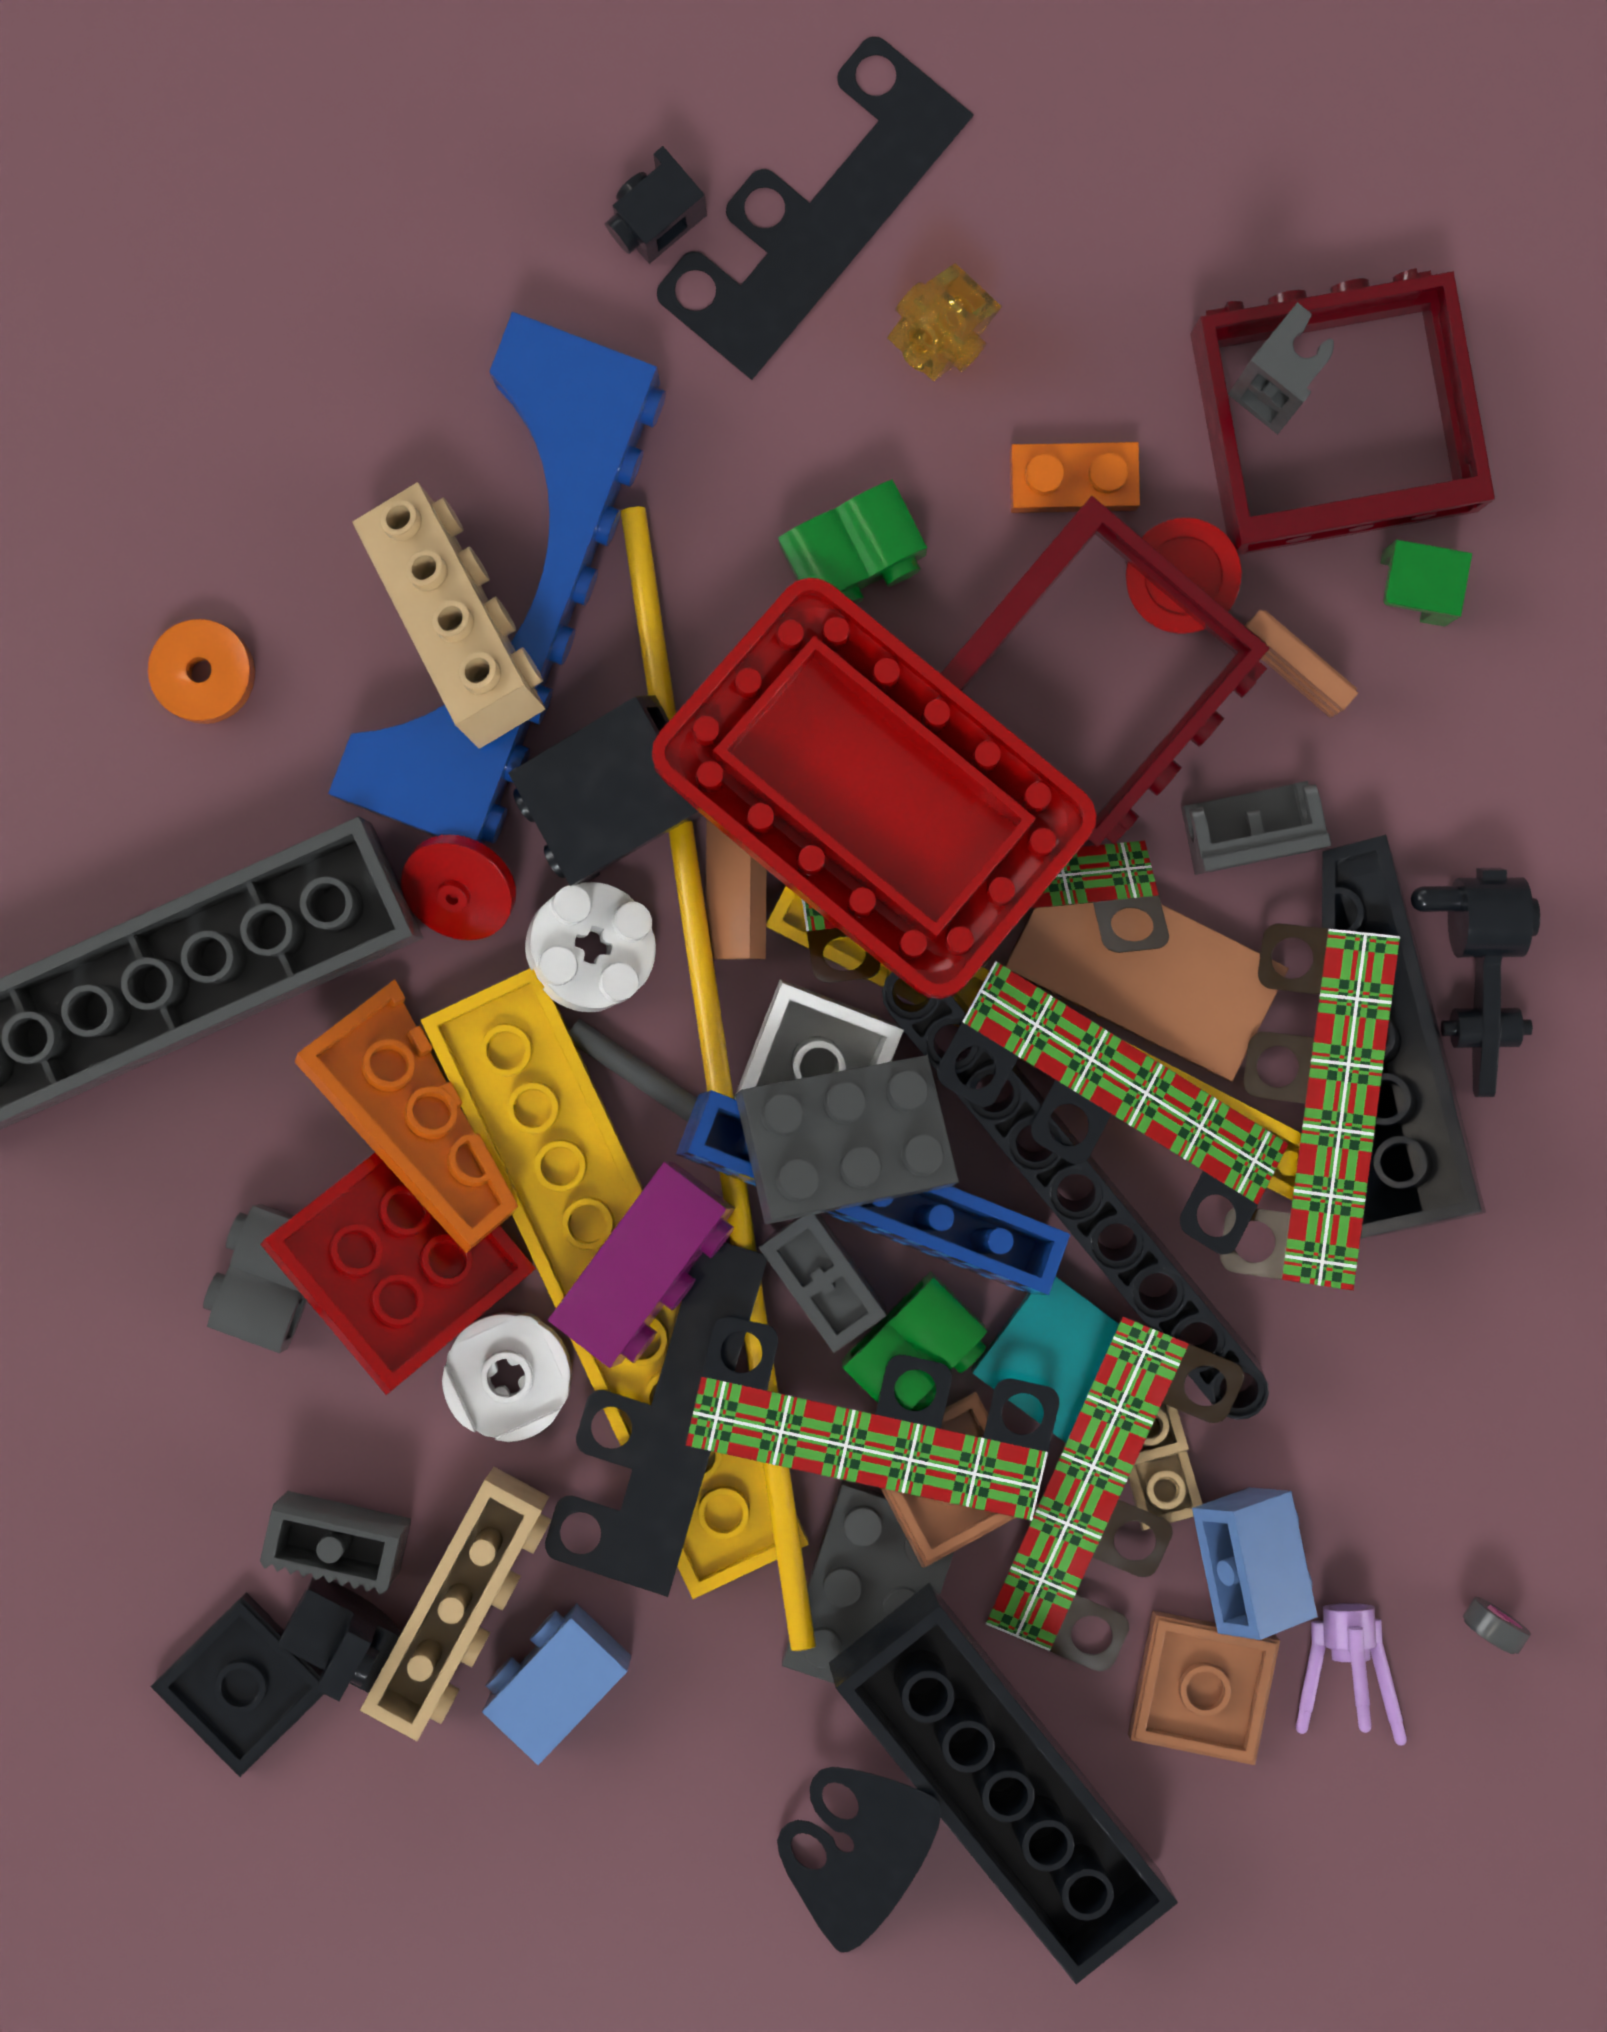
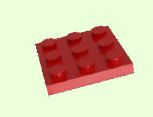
(390, 1272)

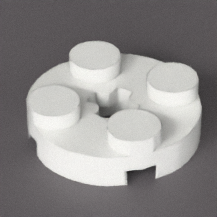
(561, 965)
(496, 1411)

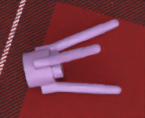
(1351, 1635)

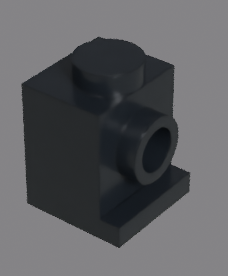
(656, 208)

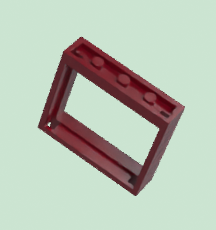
(1350, 304)
(1198, 721)

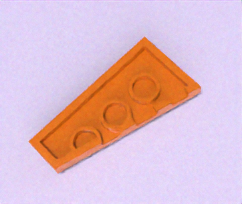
(394, 1095)

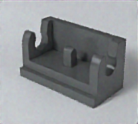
(1277, 377)
(1255, 827)
(824, 1279)

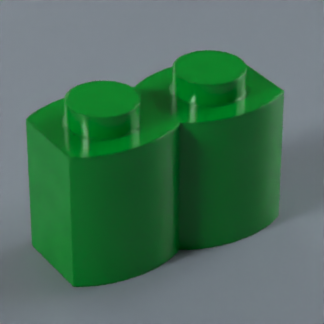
(857, 543)
(924, 1325)

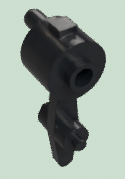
(1486, 921)

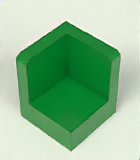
(1426, 580)

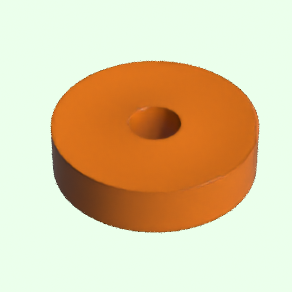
(178, 653)

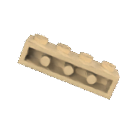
(449, 615)
(456, 1600)

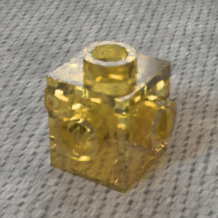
(943, 322)

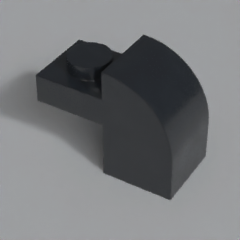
(340, 1636)

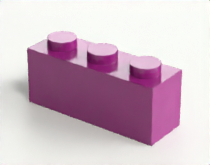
(644, 1266)

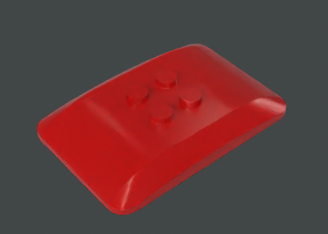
(873, 788)

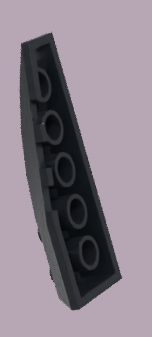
(1420, 1145)

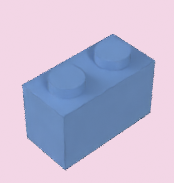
(1254, 1563)
(555, 1683)

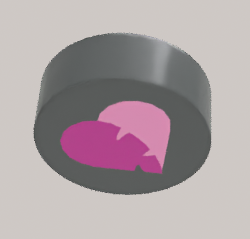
(1496, 1626)

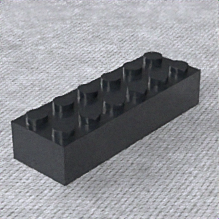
(1002, 1783)

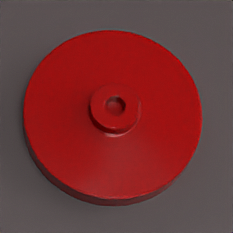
(1200, 554)
(458, 887)

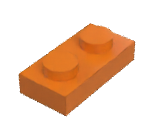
(1070, 473)

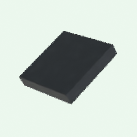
(240, 1685)

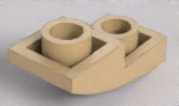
(1163, 1473)

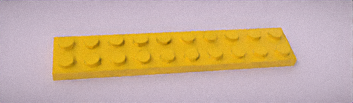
(572, 1187)

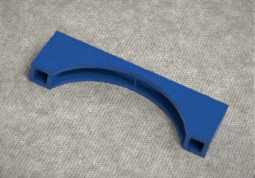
(586, 422)

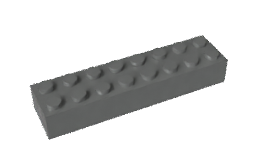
(197, 966)

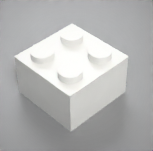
(814, 1037)

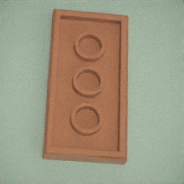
(1188, 997)

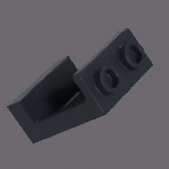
(600, 792)

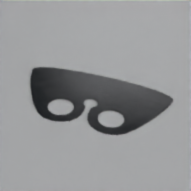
(890, 1844)

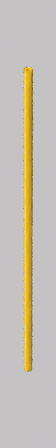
(715, 1056)

